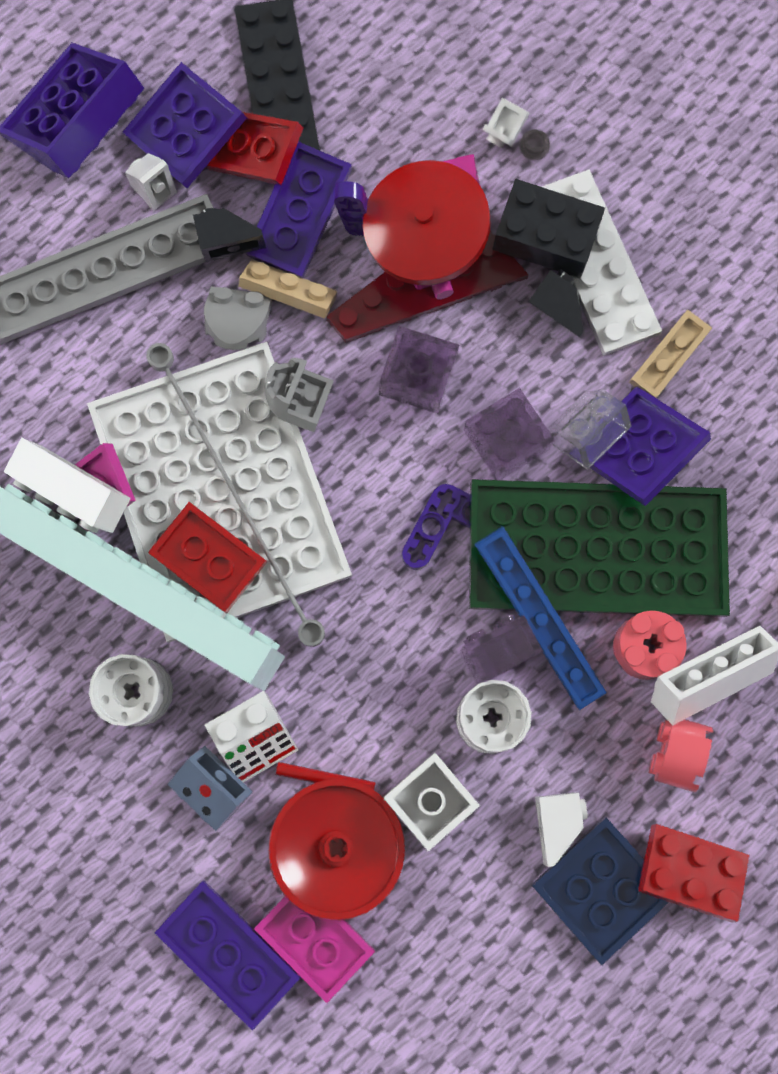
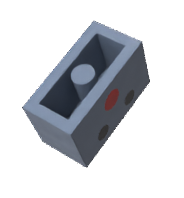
(209, 788)

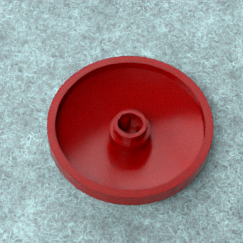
(426, 222)
(336, 849)

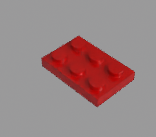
(259, 149)
(207, 557)
(694, 873)

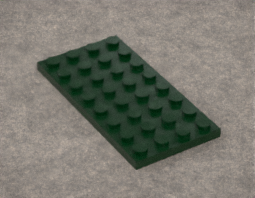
(605, 549)

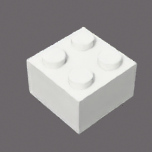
(431, 801)

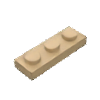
(287, 288)
(671, 354)

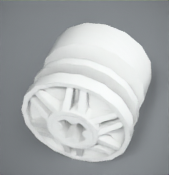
(112, 691)
(504, 701)

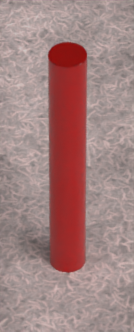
(313, 775)

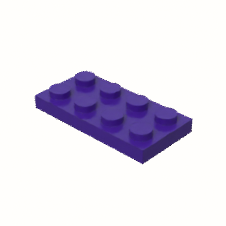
(300, 210)
(227, 955)

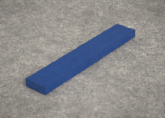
(541, 616)

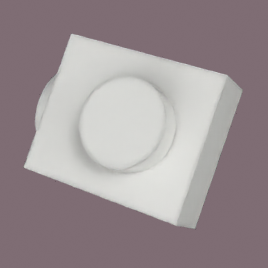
(505, 123)

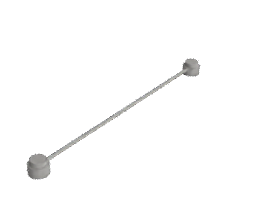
(161, 359)

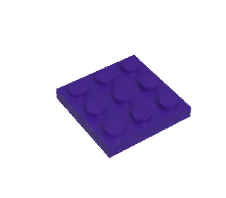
(184, 124)
(651, 449)

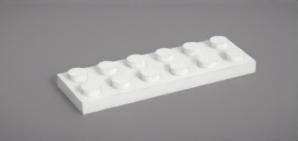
(609, 285)

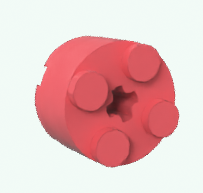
(664, 633)
(682, 754)

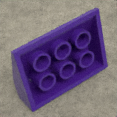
(72, 108)

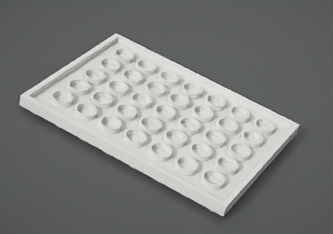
(258, 451)

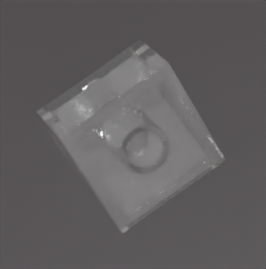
(590, 426)

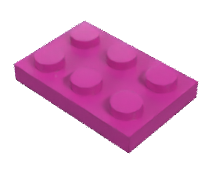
(316, 948)

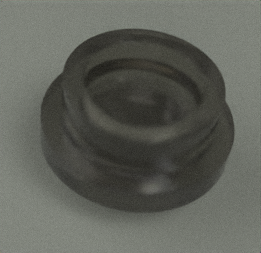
(534, 144)

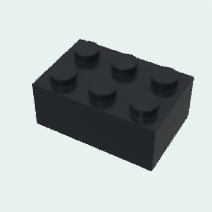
(548, 228)

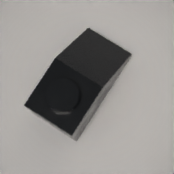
(226, 234)
(560, 301)

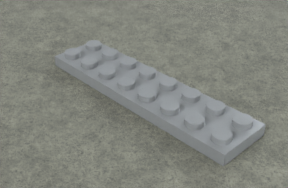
(100, 270)

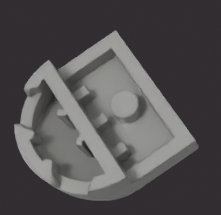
(236, 317)
(296, 393)

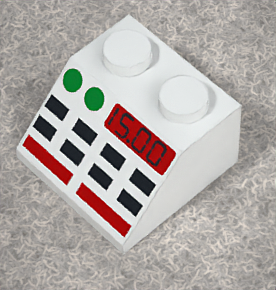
(251, 737)

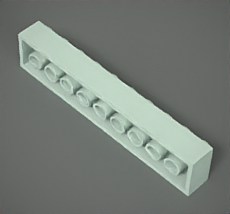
(138, 588)

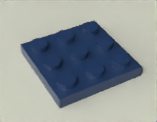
(598, 892)

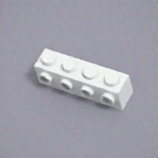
(67, 486)
(715, 675)

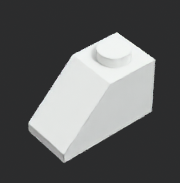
(151, 180)
(559, 823)

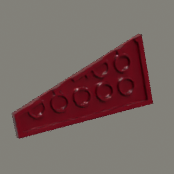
(393, 301)

